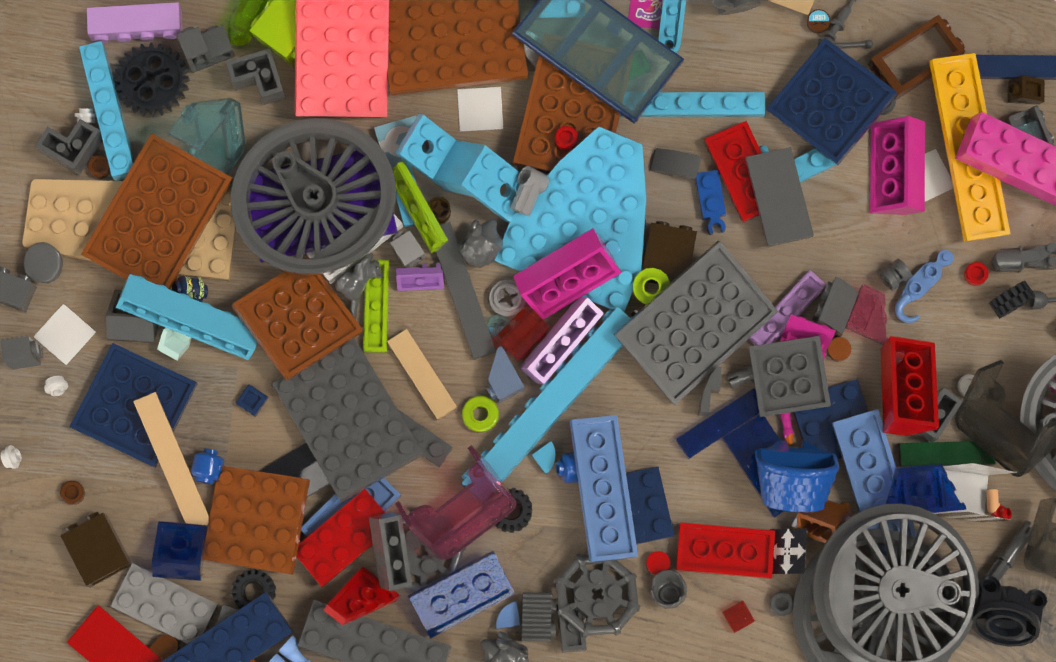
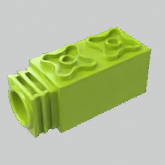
(276, 29)

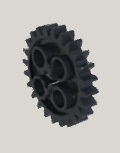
(162, 96)

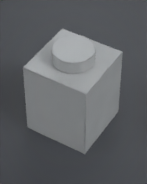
(407, 249)

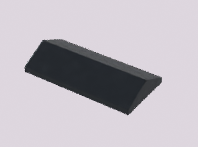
(300, 464)

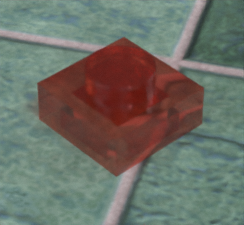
(738, 616)

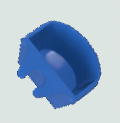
(795, 476)

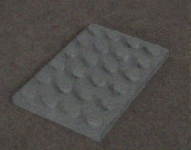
(696, 322)
(348, 420)

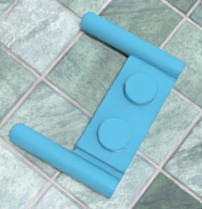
(809, 163)

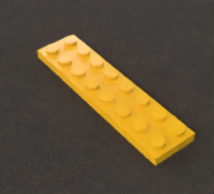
(976, 193)

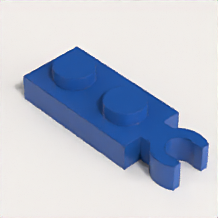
(711, 199)

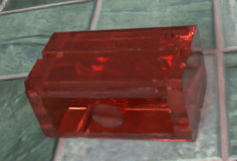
(522, 333)

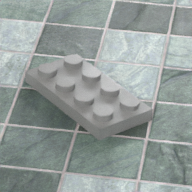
(164, 605)

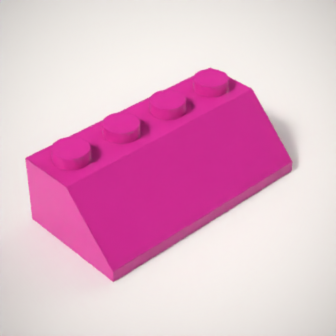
(897, 166)
(567, 274)

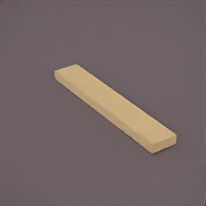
(171, 460)

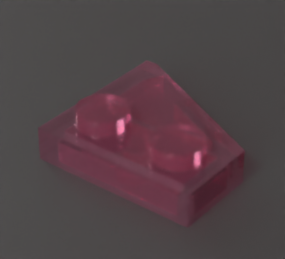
(868, 315)

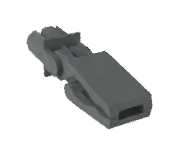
(1015, 259)

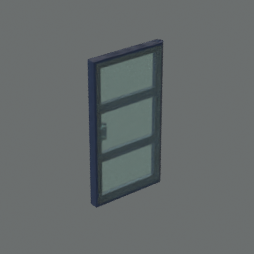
(600, 52)

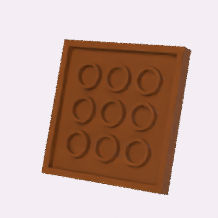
(297, 320)
(256, 520)

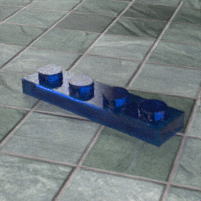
(719, 424)

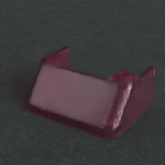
(464, 515)

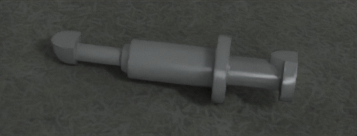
(838, 23)

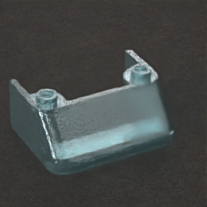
(212, 132)

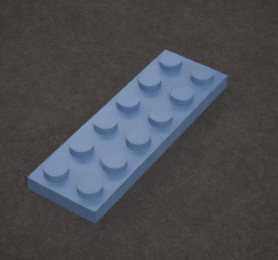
(868, 464)
(603, 488)

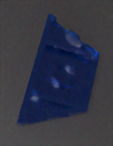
(924, 488)

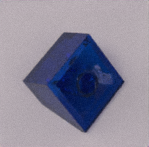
(179, 551)

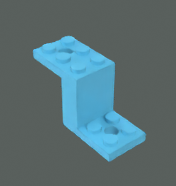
(460, 166)

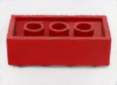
(909, 386)

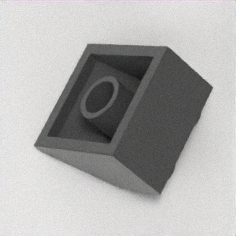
(127, 326)

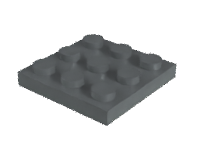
(789, 376)

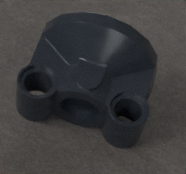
(1007, 613)

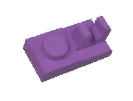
(420, 278)

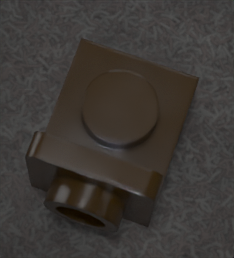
(1026, 89)

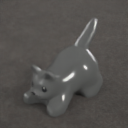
(353, 282)

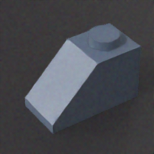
(503, 378)

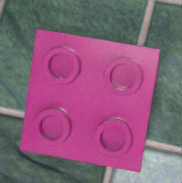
(799, 328)

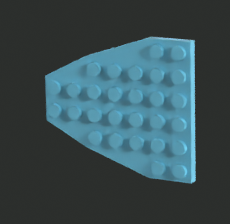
(589, 188)

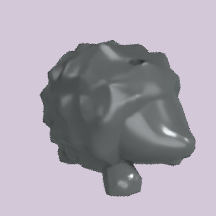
(481, 244)
(504, 650)

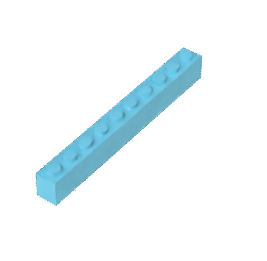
(555, 397)

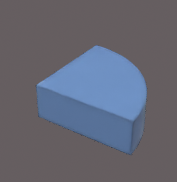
(508, 617)

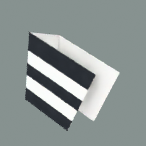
(971, 488)

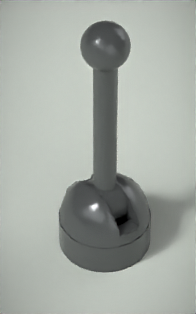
(868, 43)
(1040, 300)

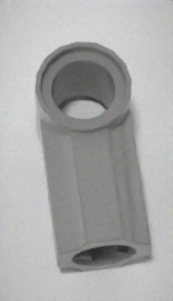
(531, 185)

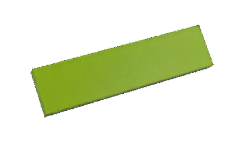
(418, 208)
(376, 311)

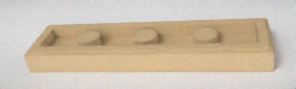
(422, 374)

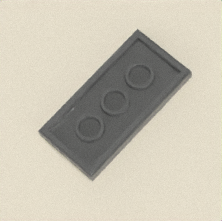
(779, 197)

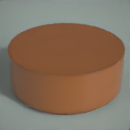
(839, 349)

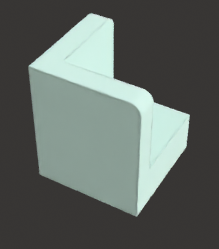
(173, 343)

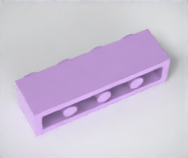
(134, 22)
(561, 340)

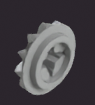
(497, 295)

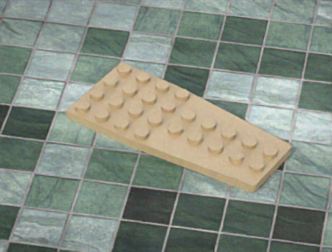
(70, 211)

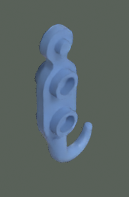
(922, 283)

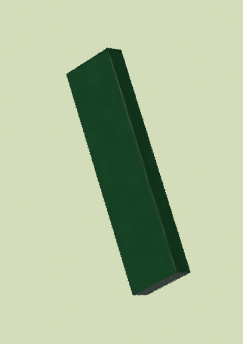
(942, 453)

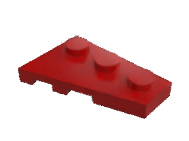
(359, 598)

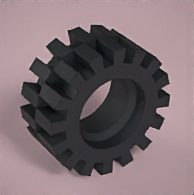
(1012, 299)
(524, 515)
(248, 577)

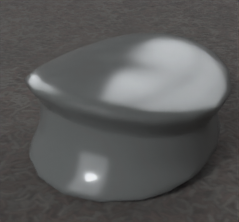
(43, 262)

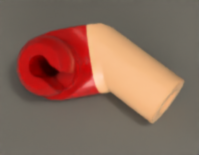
(995, 507)

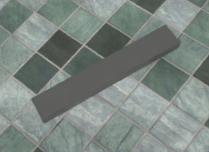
(464, 296)

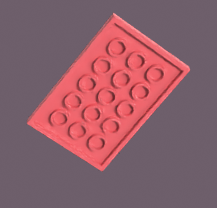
(341, 58)

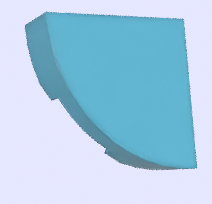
(545, 457)

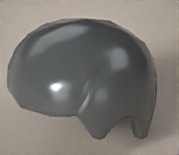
(668, 589)

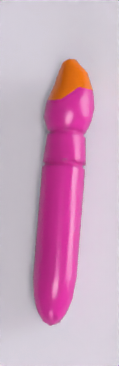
(787, 432)

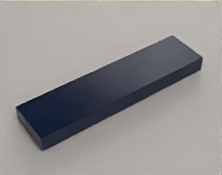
(1013, 66)

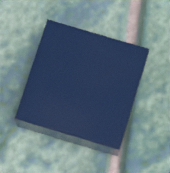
(252, 400)

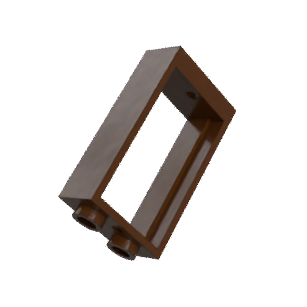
(884, 73)

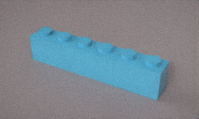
(107, 109)
(186, 316)

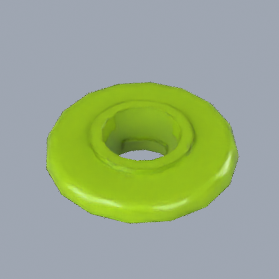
(645, 275)
(480, 402)

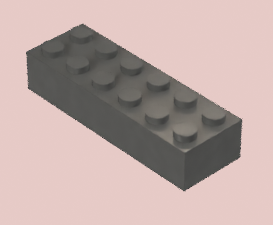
(366, 640)

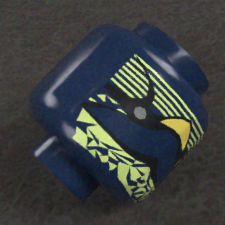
(191, 286)

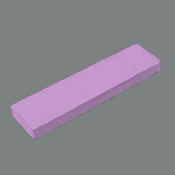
(792, 304)

